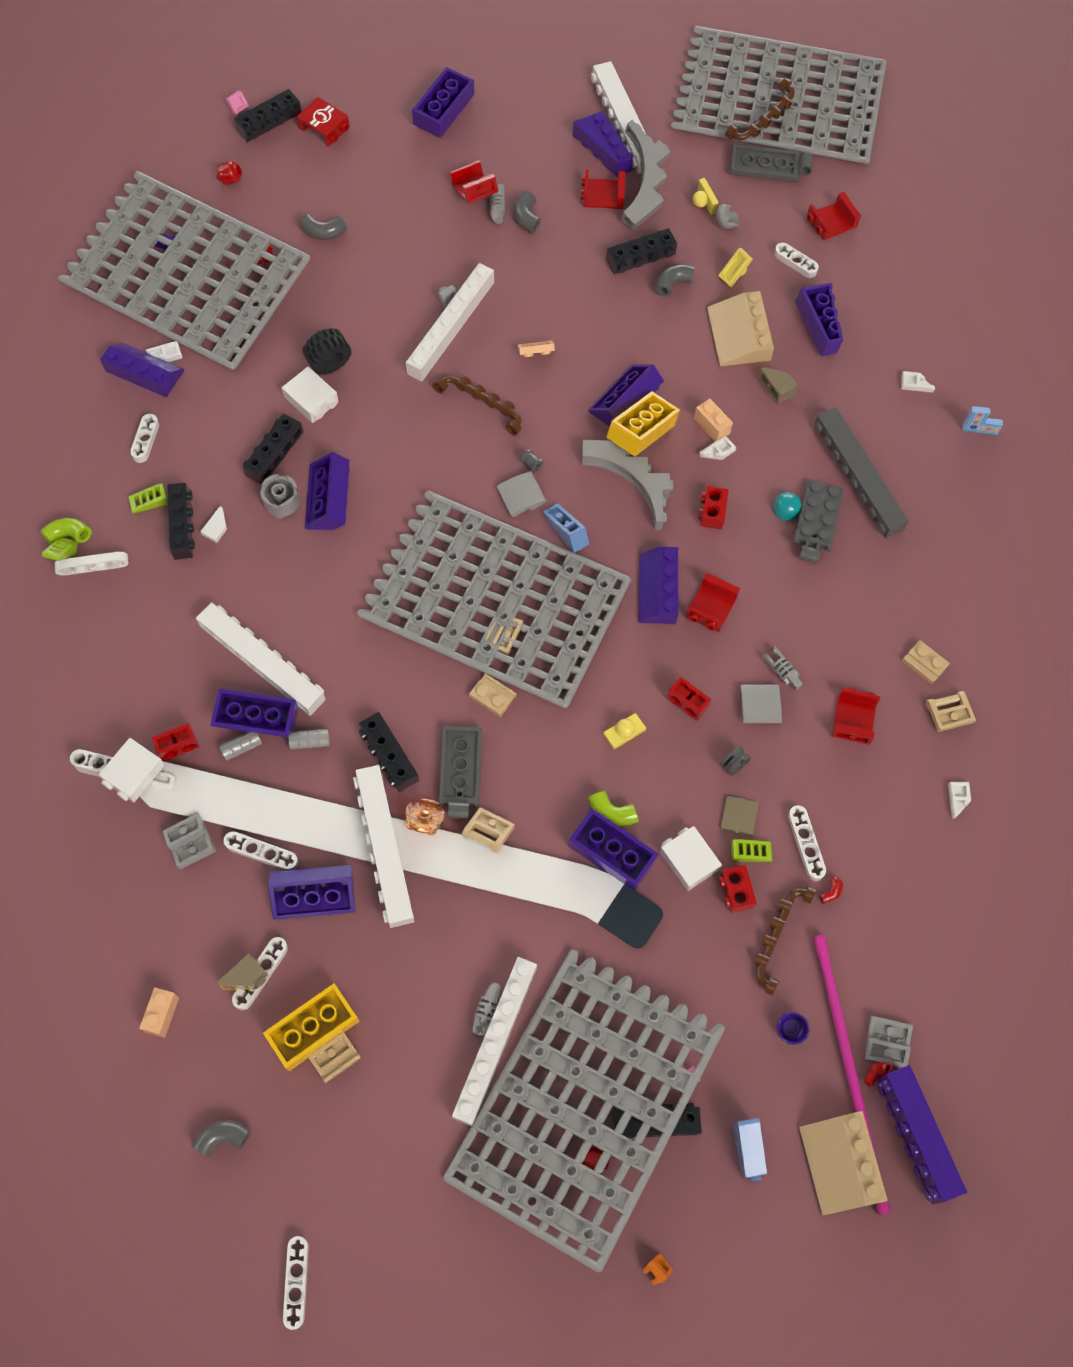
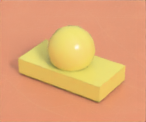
(705, 197)
(735, 267)
(624, 731)

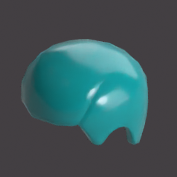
(787, 506)

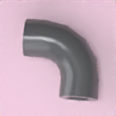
(523, 214)
(322, 230)
(672, 275)
(219, 1132)

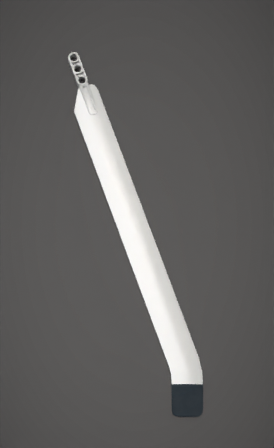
(439, 856)

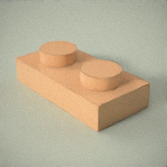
(539, 347)

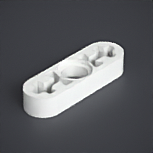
(799, 267)
(146, 445)

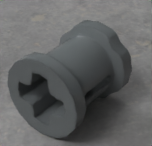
(531, 460)

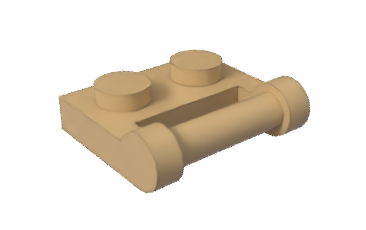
(953, 716)
(491, 825)

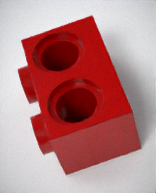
(717, 508)
(688, 698)
(175, 742)
(743, 888)

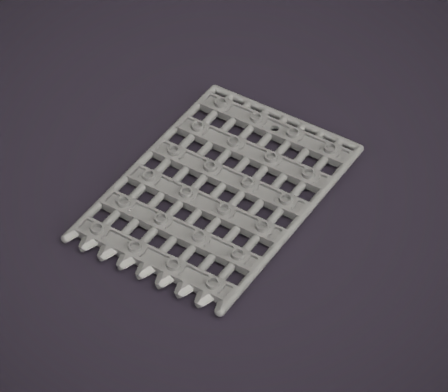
(764, 90)
(196, 276)
(468, 605)
(593, 1132)

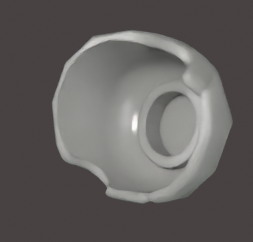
(726, 218)

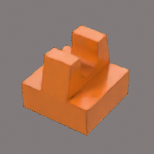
(659, 1268)

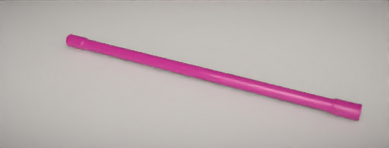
(855, 1091)

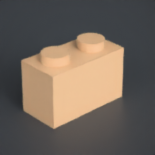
(713, 420)
(159, 1012)

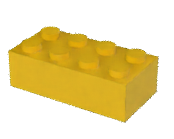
(643, 423)
(311, 1027)

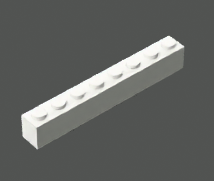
(618, 105)
(450, 322)
(260, 658)
(385, 847)
(494, 1042)

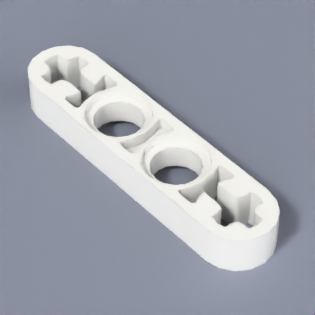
(91, 563)
(809, 842)
(262, 848)
(269, 948)
(292, 1282)

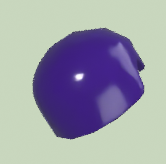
(793, 1028)

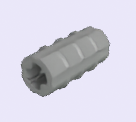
(309, 739)
(240, 745)

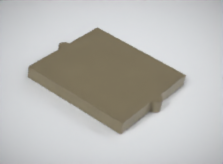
(739, 815)

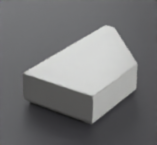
(166, 352)
(915, 382)
(719, 449)
(215, 526)
(959, 797)

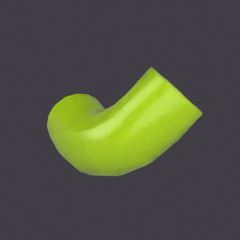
(66, 527)
(618, 815)

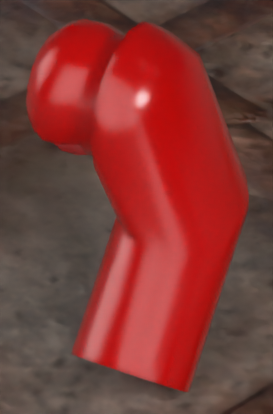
(835, 890)
(876, 1071)

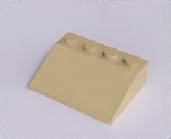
(741, 330)
(843, 1163)

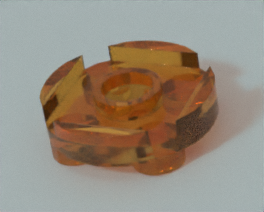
(427, 824)

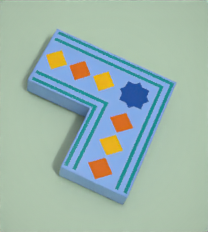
(978, 421)

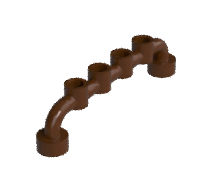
(765, 120)
(478, 392)
(770, 940)

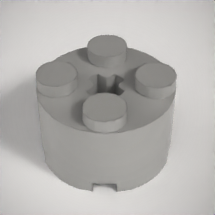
(280, 495)

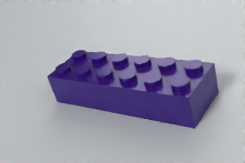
(921, 1136)

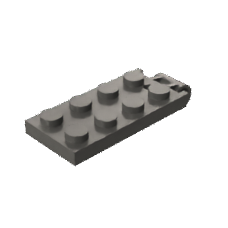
(770, 163)
(817, 519)
(460, 769)

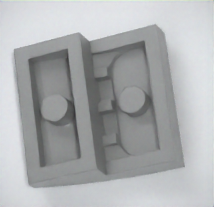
(521, 493)
(761, 704)
(189, 841)
(888, 1041)

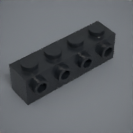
(273, 113)
(641, 251)
(273, 448)
(180, 522)
(388, 751)
(687, 1125)

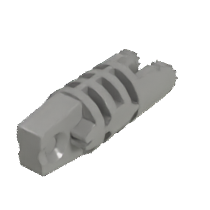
(497, 204)
(784, 669)
(486, 1010)

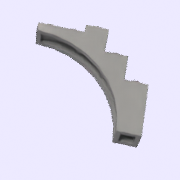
(653, 177)
(636, 470)

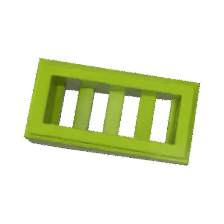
(149, 504)
(61, 549)
(736, 857)

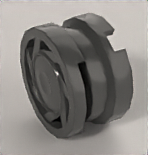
(735, 761)

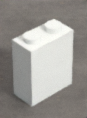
(310, 394)
(131, 770)
(690, 857)

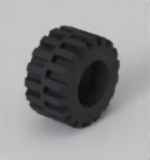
(326, 351)

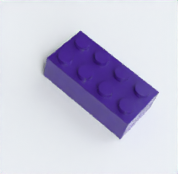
(443, 102)
(613, 849)

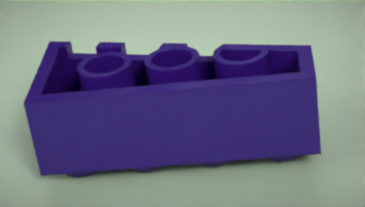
(601, 138)
(820, 317)

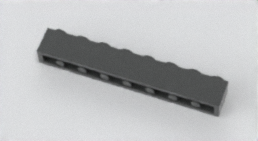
(861, 473)

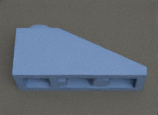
(567, 527)

